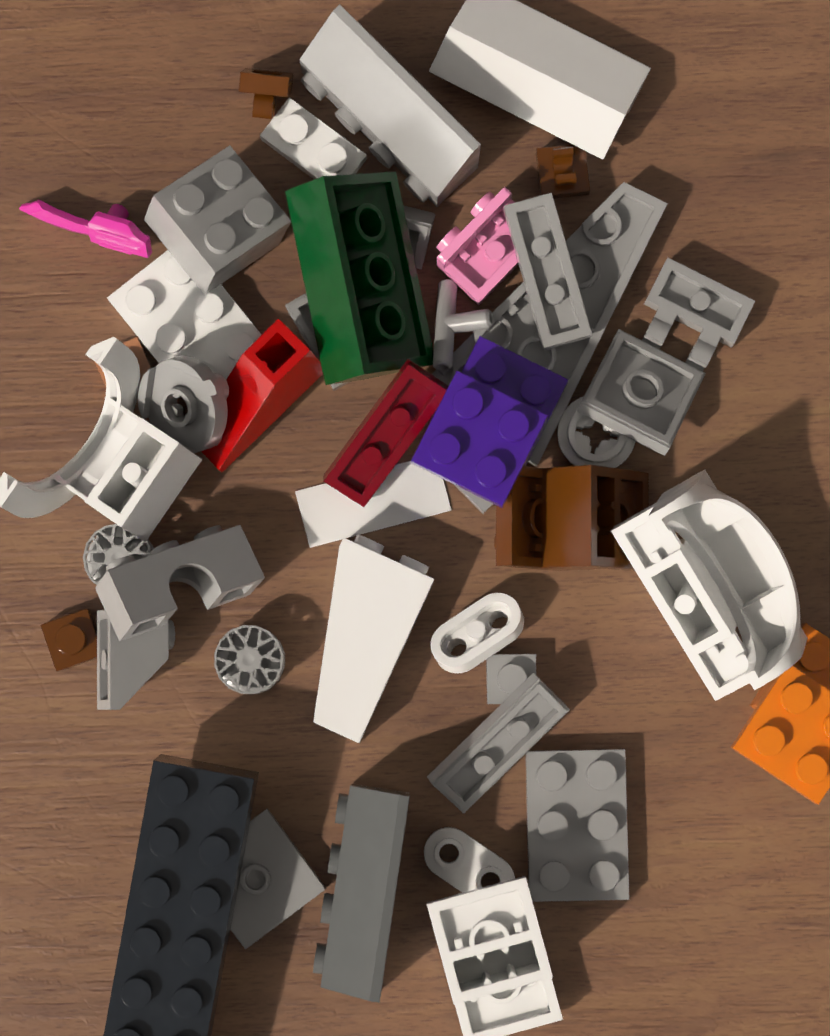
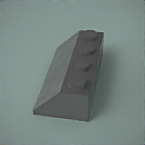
(364, 891)

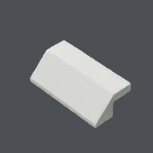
(541, 71)

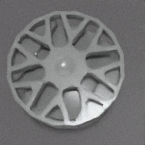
(109, 545)
(249, 659)

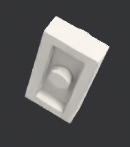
(311, 143)

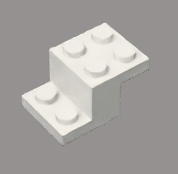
(495, 959)

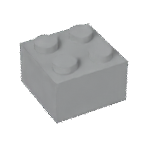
(216, 219)

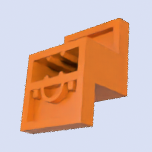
(792, 722)

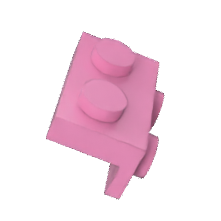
(482, 251)

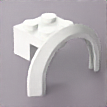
(124, 466)

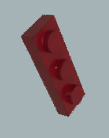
(385, 433)

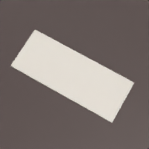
(401, 498)

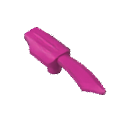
(107, 230)

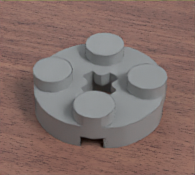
(203, 393)

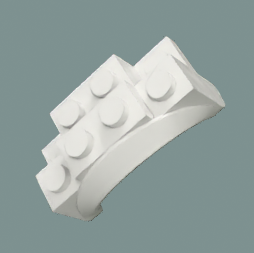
(717, 579)

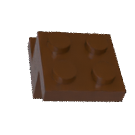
(566, 517)

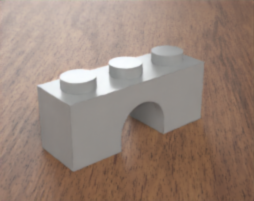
(215, 564)

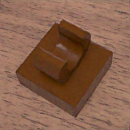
(266, 87)
(562, 171)

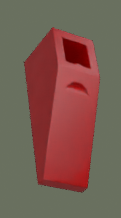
(262, 389)

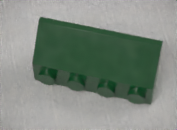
(359, 275)

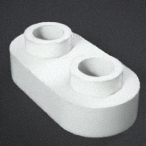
(475, 630)
(471, 863)

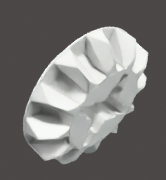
(577, 448)

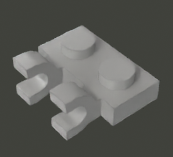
(699, 304)

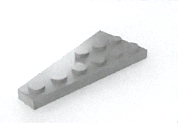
(603, 260)

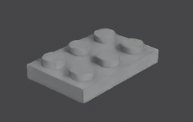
(577, 825)

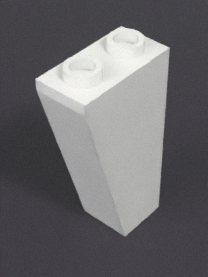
(367, 629)

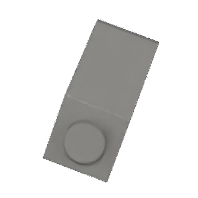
(129, 663)

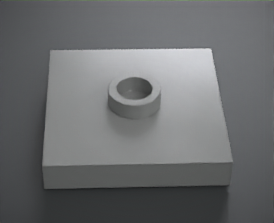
(641, 392)
(272, 881)

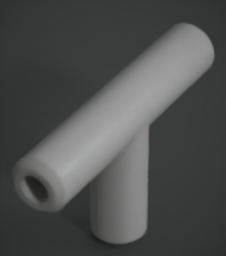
(450, 322)

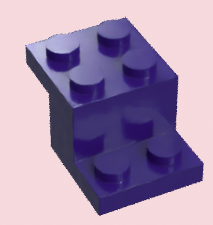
(489, 421)

